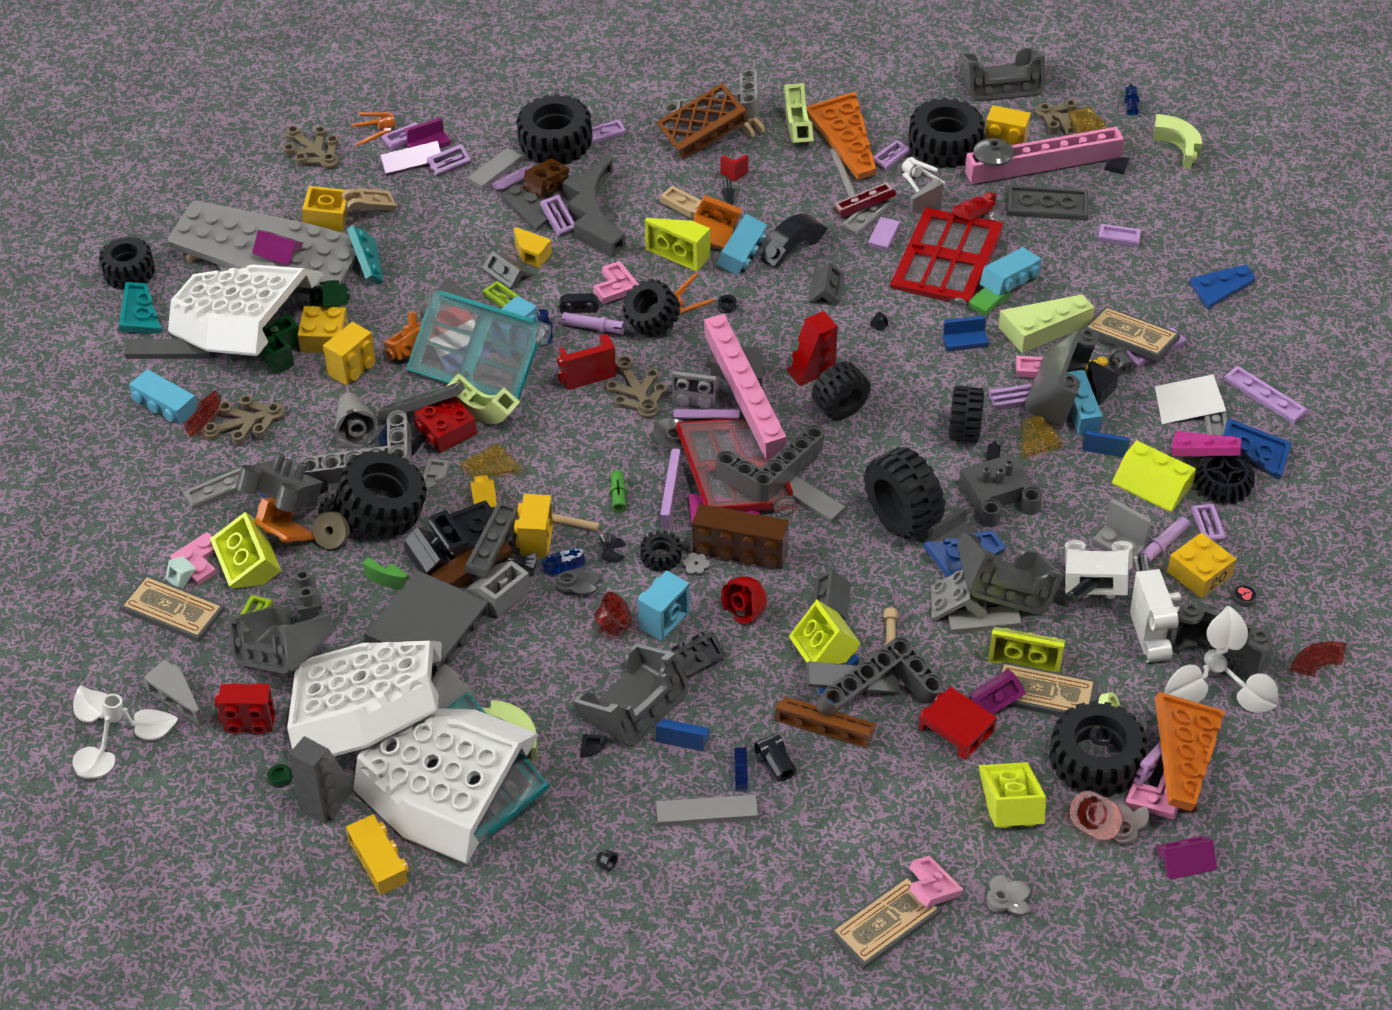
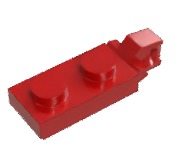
(975, 206)

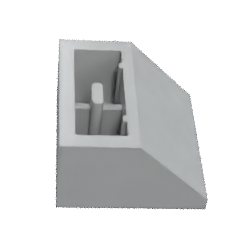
(695, 389)
(502, 587)

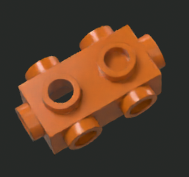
(402, 343)

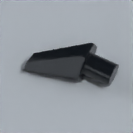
(728, 191)
(416, 443)

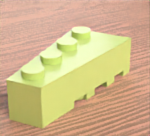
(1045, 321)

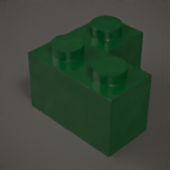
(281, 337)

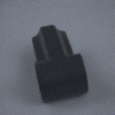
(774, 754)

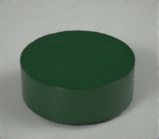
(279, 775)

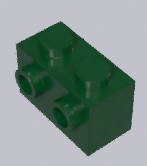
(329, 294)

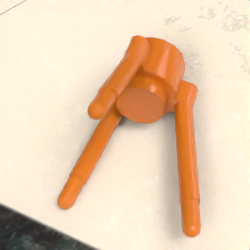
(384, 121)
(682, 289)

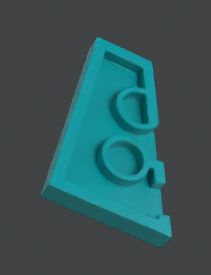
(367, 254)
(138, 311)

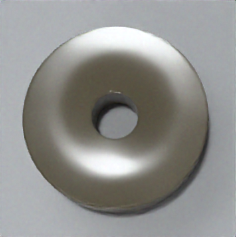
(340, 530)

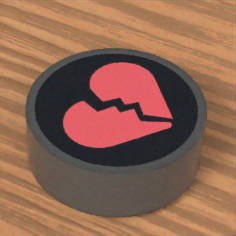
(1244, 595)

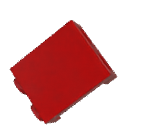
(587, 365)
(958, 721)

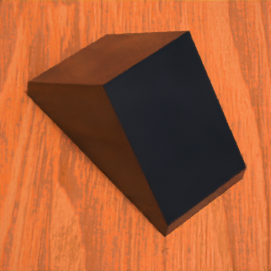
(1101, 381)

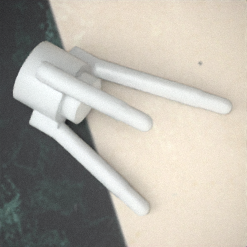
(914, 168)

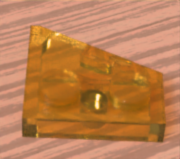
(1085, 120)
(1038, 437)
(490, 462)

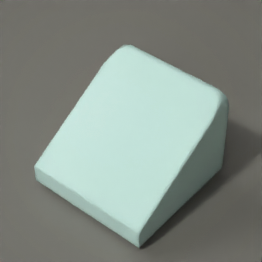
(179, 571)

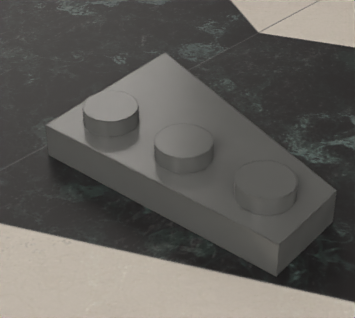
(527, 206)

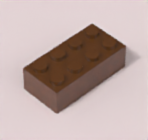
(740, 536)

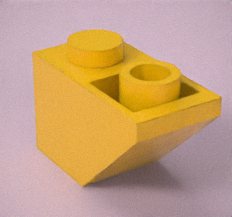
(532, 247)
(483, 489)

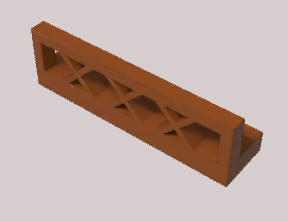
(807, 717)

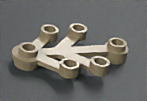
(1048, 112)
(326, 160)
(624, 365)
(267, 413)

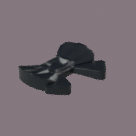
(609, 543)
(528, 562)

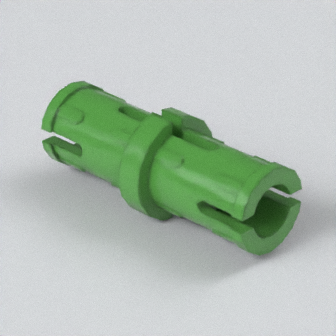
(619, 501)

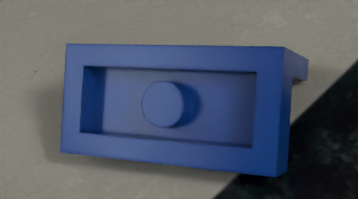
(965, 333)
(1106, 443)
(682, 734)

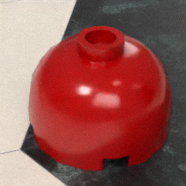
(746, 595)

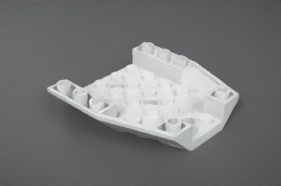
(231, 307)
(357, 711)
(438, 803)

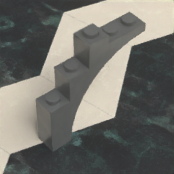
(590, 223)

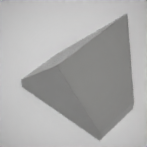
(928, 197)

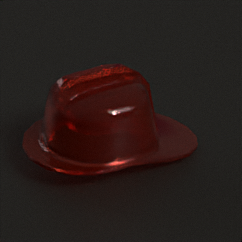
(613, 614)
(1096, 815)

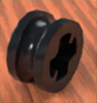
(727, 308)

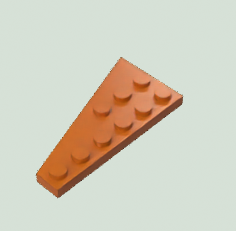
(845, 131)
(1187, 744)

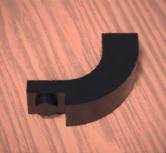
(789, 234)

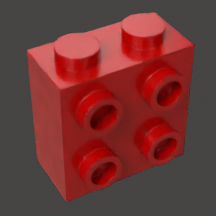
(445, 423)
(245, 708)

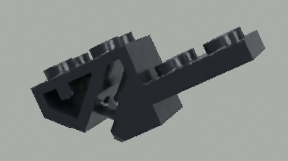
(451, 537)

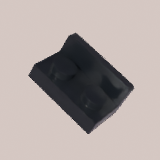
(699, 653)

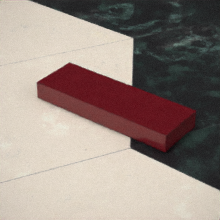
(864, 199)

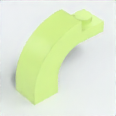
(796, 113)
(1181, 134)
(484, 407)
(516, 716)

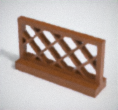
(710, 130)

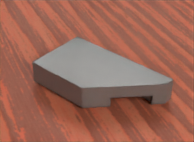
(435, 472)

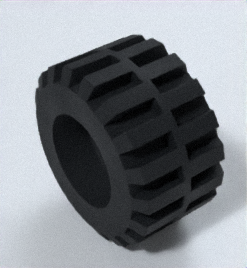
(126, 261)
(644, 296)
(841, 390)
(966, 414)

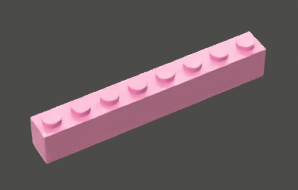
(1050, 155)
(745, 386)

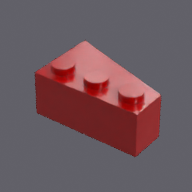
(815, 350)

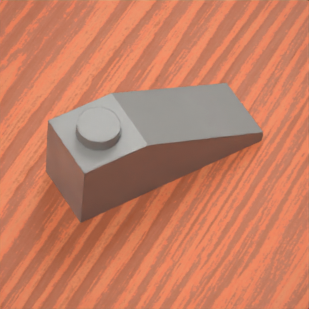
(170, 686)

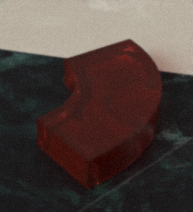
(205, 411)
(1318, 655)

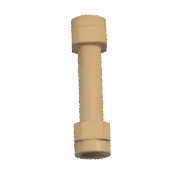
(890, 620)

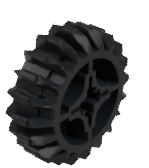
(1224, 478)

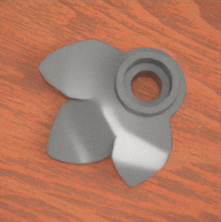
(1131, 823)
(1008, 896)

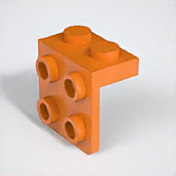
(719, 218)
(280, 523)

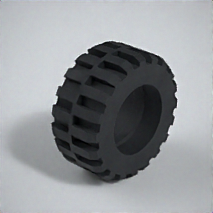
(549, 113)
(948, 116)
(385, 473)
(904, 492)
(1094, 772)

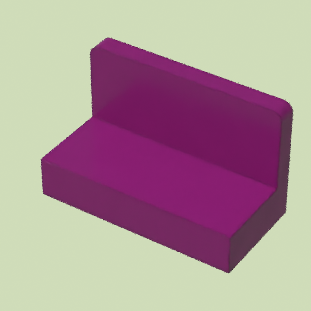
(427, 133)
(275, 247)
(998, 692)
(1188, 856)

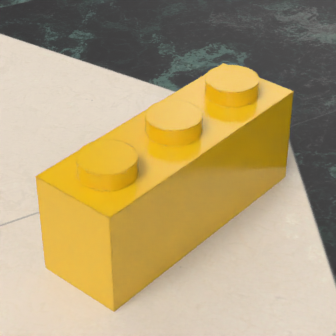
(377, 854)

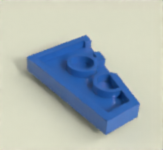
(1221, 284)
(1260, 447)
(946, 552)

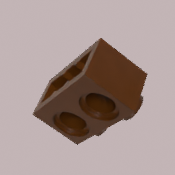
(545, 177)

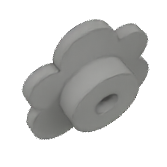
(692, 560)

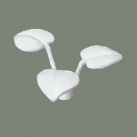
(1225, 632)
(92, 704)

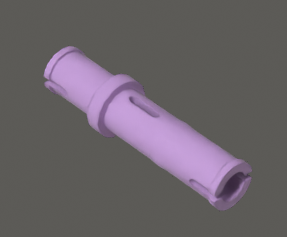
(602, 324)
(1158, 545)

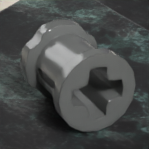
(1121, 361)

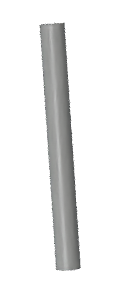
(843, 173)

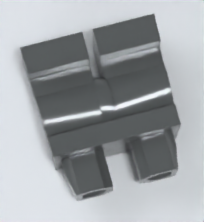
(306, 595)

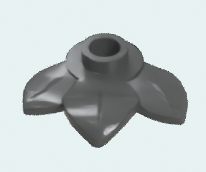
(577, 581)

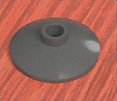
(993, 152)
(666, 433)

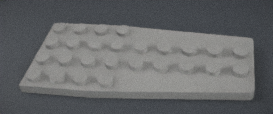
(229, 235)

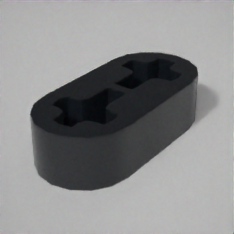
(579, 303)

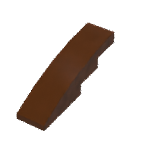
(454, 571)

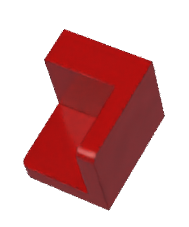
(734, 168)

